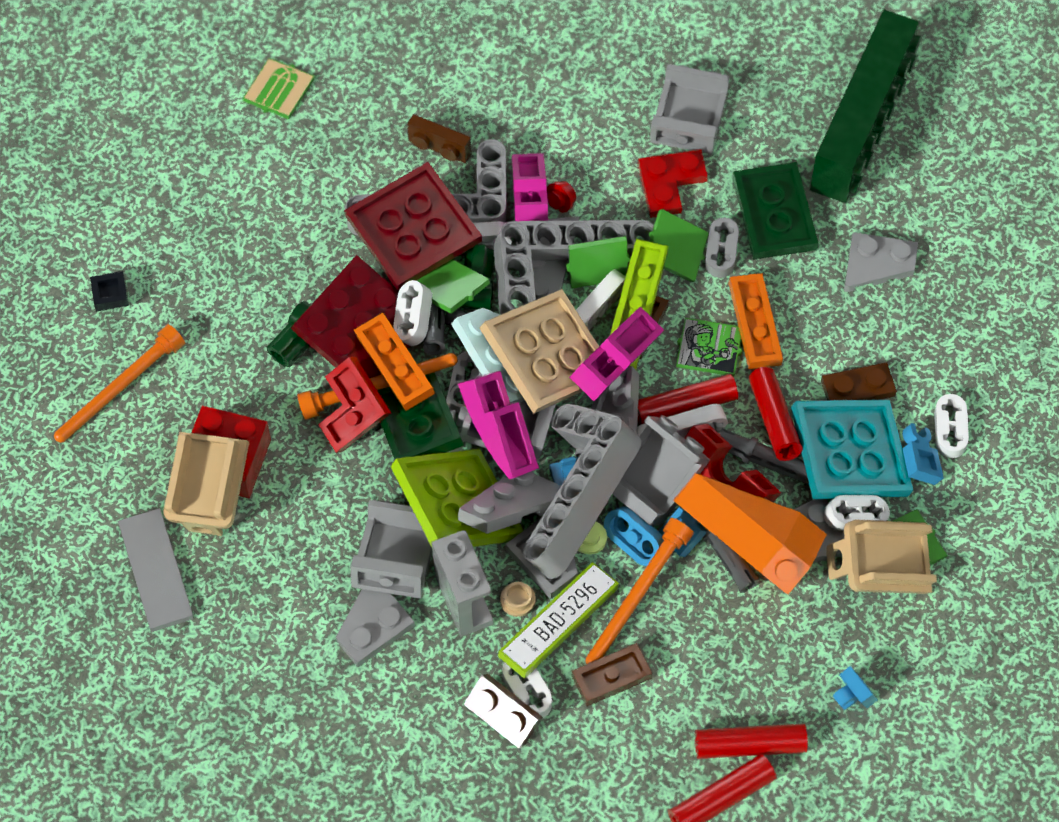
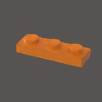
(755, 321)
(394, 361)

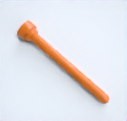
(167, 341)
(314, 402)
(674, 537)

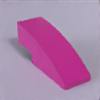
(529, 187)
(616, 353)
(499, 423)

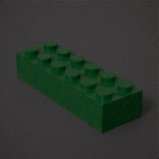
(866, 107)

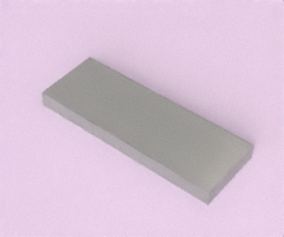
(155, 570)

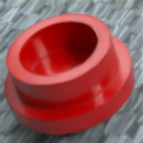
(561, 196)

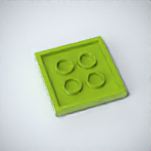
(441, 485)

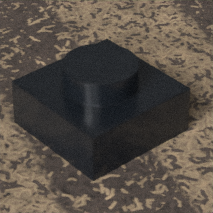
(109, 291)

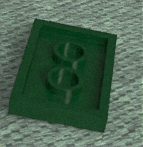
(775, 210)
(421, 429)

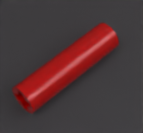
(690, 397)
(775, 414)
(751, 741)
(725, 792)

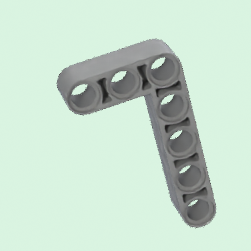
(488, 175)
(558, 234)
(606, 455)

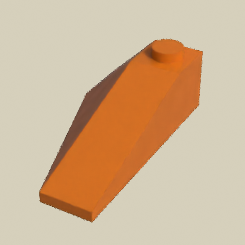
(765, 534)

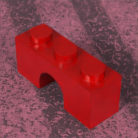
(716, 449)

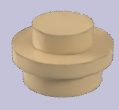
(517, 599)

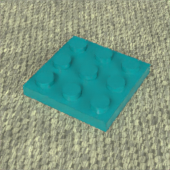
(851, 448)

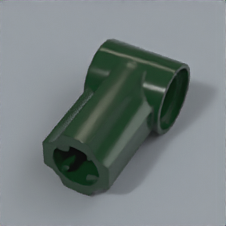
(480, 260)
(287, 344)

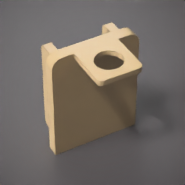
(205, 482)
(883, 557)

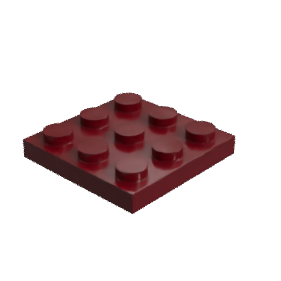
(413, 225)
(343, 306)

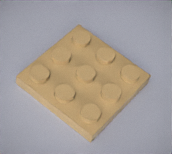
(541, 348)

